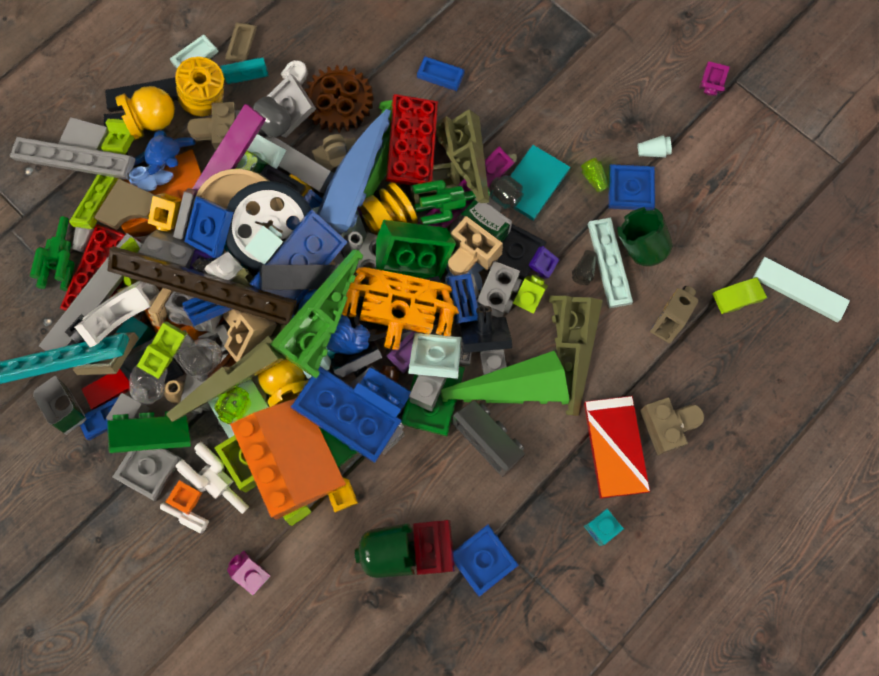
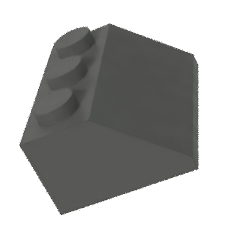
(488, 437)

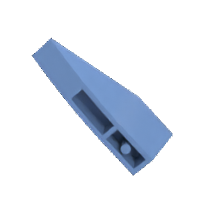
(351, 176)

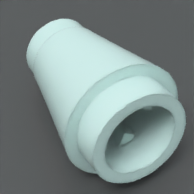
(655, 147)

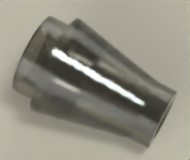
(585, 268)

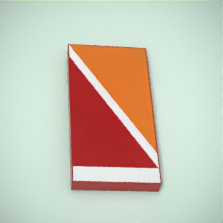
(616, 447)

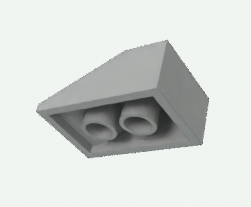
(167, 248)

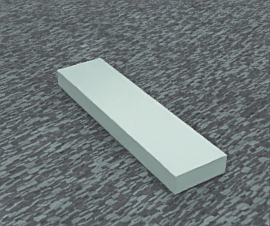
(610, 263)
(801, 289)

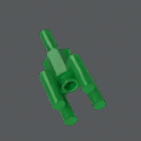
(445, 200)
(55, 257)

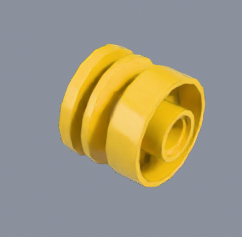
(199, 85)
(393, 207)

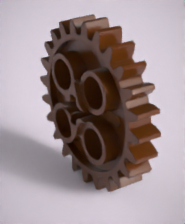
(339, 98)

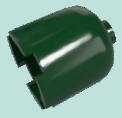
(646, 236)
(386, 552)

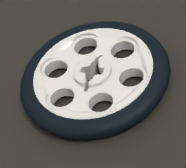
(262, 193)

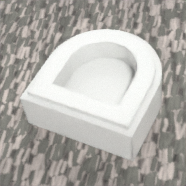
(297, 69)

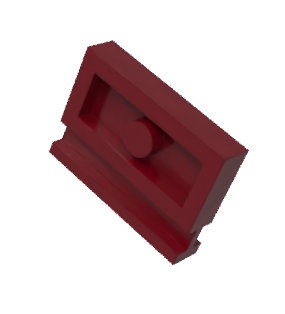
(433, 547)

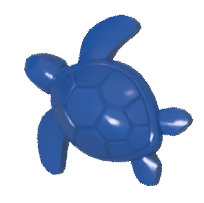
(162, 151)

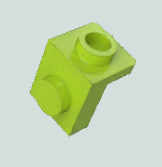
(119, 137)
(530, 293)

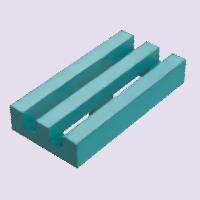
(244, 70)

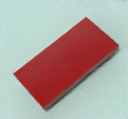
(411, 140)
(92, 259)

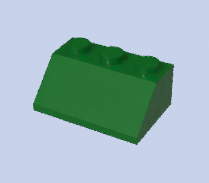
(413, 249)
(146, 432)

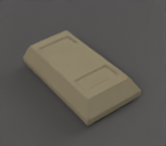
(240, 42)

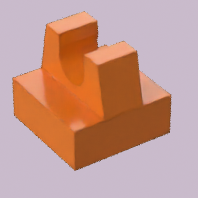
(184, 497)

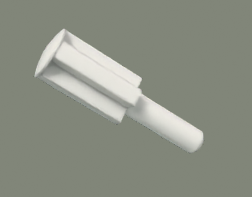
(192, 520)

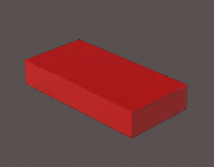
(106, 389)

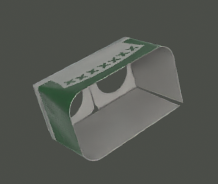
(488, 219)
(46, 397)

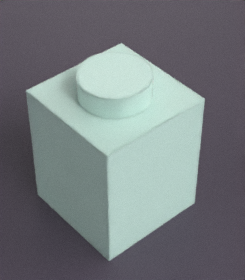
(265, 244)

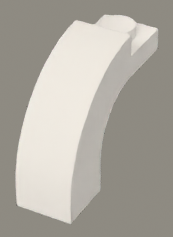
(116, 310)

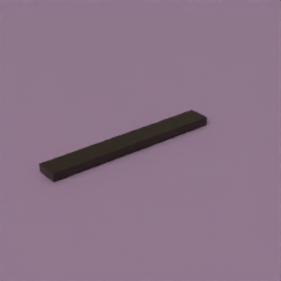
(201, 285)

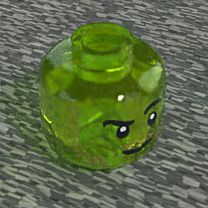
(233, 405)

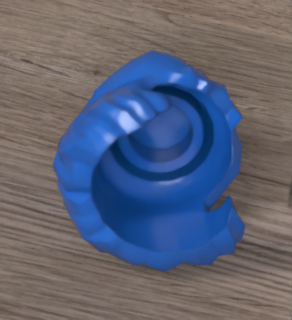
(348, 339)

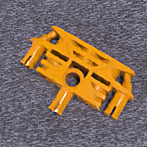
(403, 290)

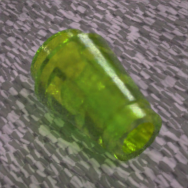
(595, 174)

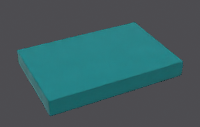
(540, 177)

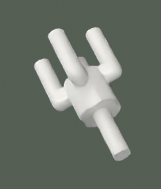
(211, 477)

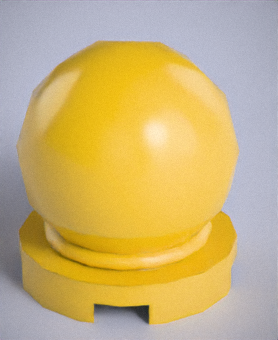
(147, 109)
(282, 382)

